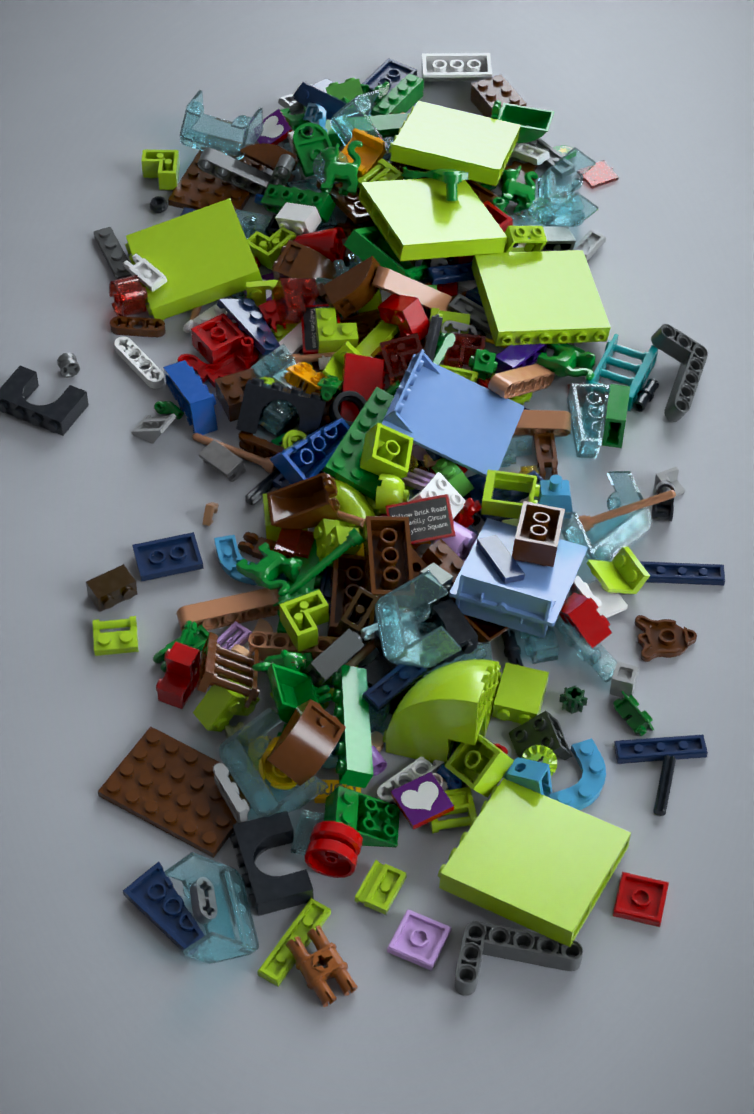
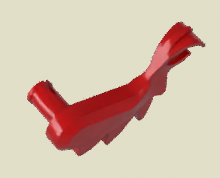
(234, 363)

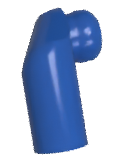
(452, 780)

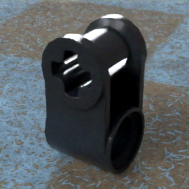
(666, 508)

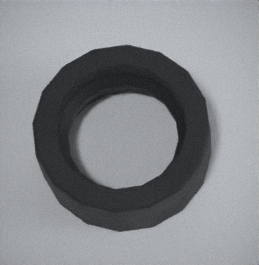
(351, 396)

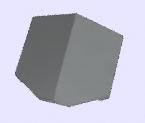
(152, 427)

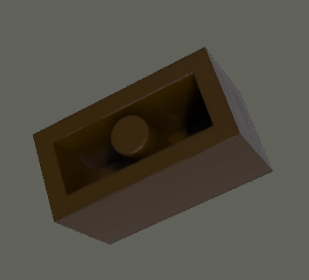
(111, 588)
(357, 612)

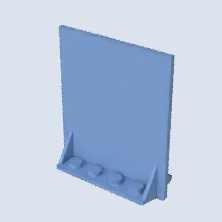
(453, 416)
(523, 604)

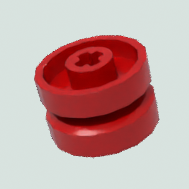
(333, 849)

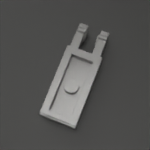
(230, 793)

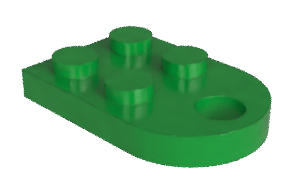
(309, 146)

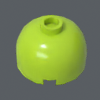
(390, 492)

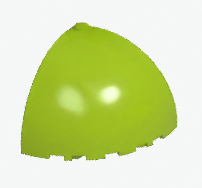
(444, 708)

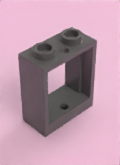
(334, 657)

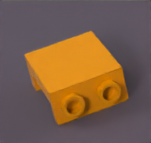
(370, 153)

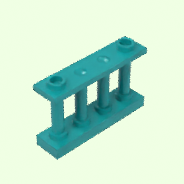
(641, 371)

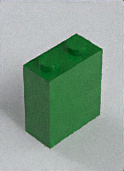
(616, 416)

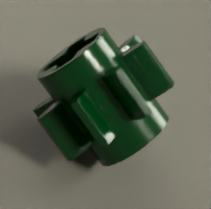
(573, 699)

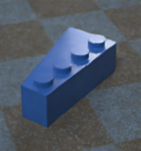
(192, 397)
(311, 453)

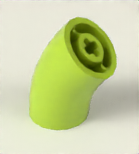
(353, 503)

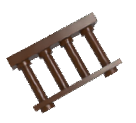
(209, 670)

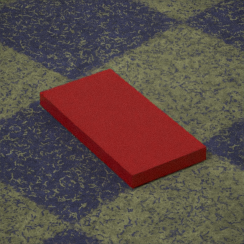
(362, 376)

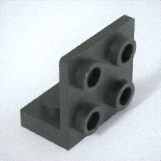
(543, 731)

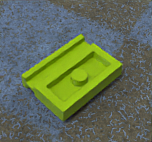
(380, 887)

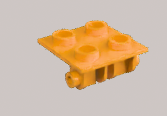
(303, 372)

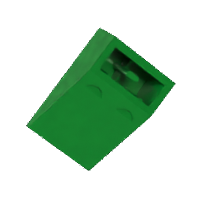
(371, 817)

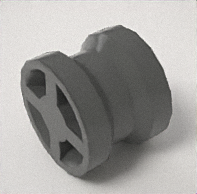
(68, 364)

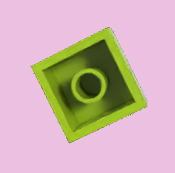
(386, 451)
(479, 765)

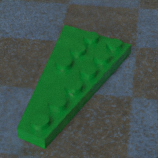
(347, 457)

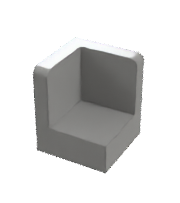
(672, 476)
(623, 679)

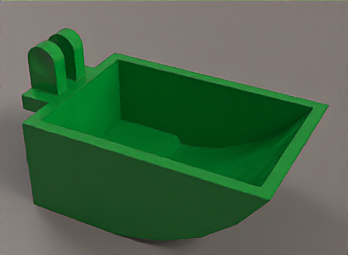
(533, 121)
(293, 689)

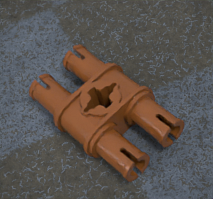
(317, 976)

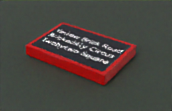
(308, 329)
(428, 518)

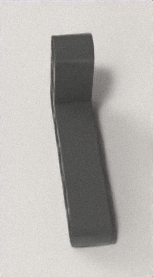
(242, 174)
(692, 359)
(509, 950)

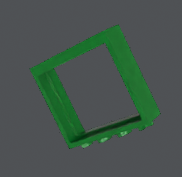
(362, 243)

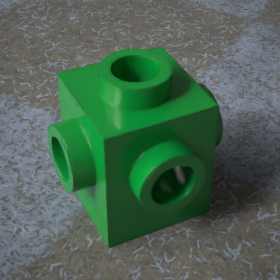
(483, 363)

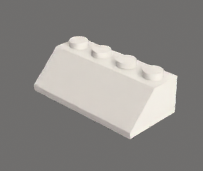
(456, 67)

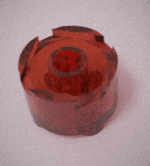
(128, 296)

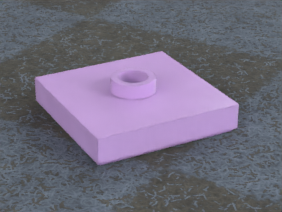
(419, 939)

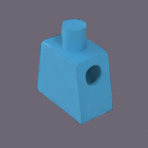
(555, 493)
(531, 775)

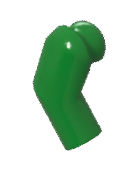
(168, 407)

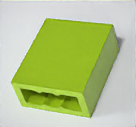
(520, 693)

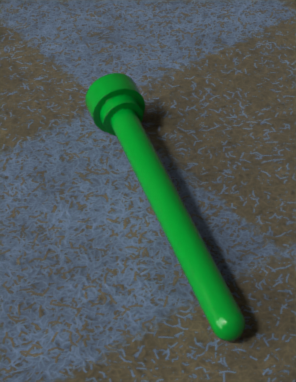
(353, 539)

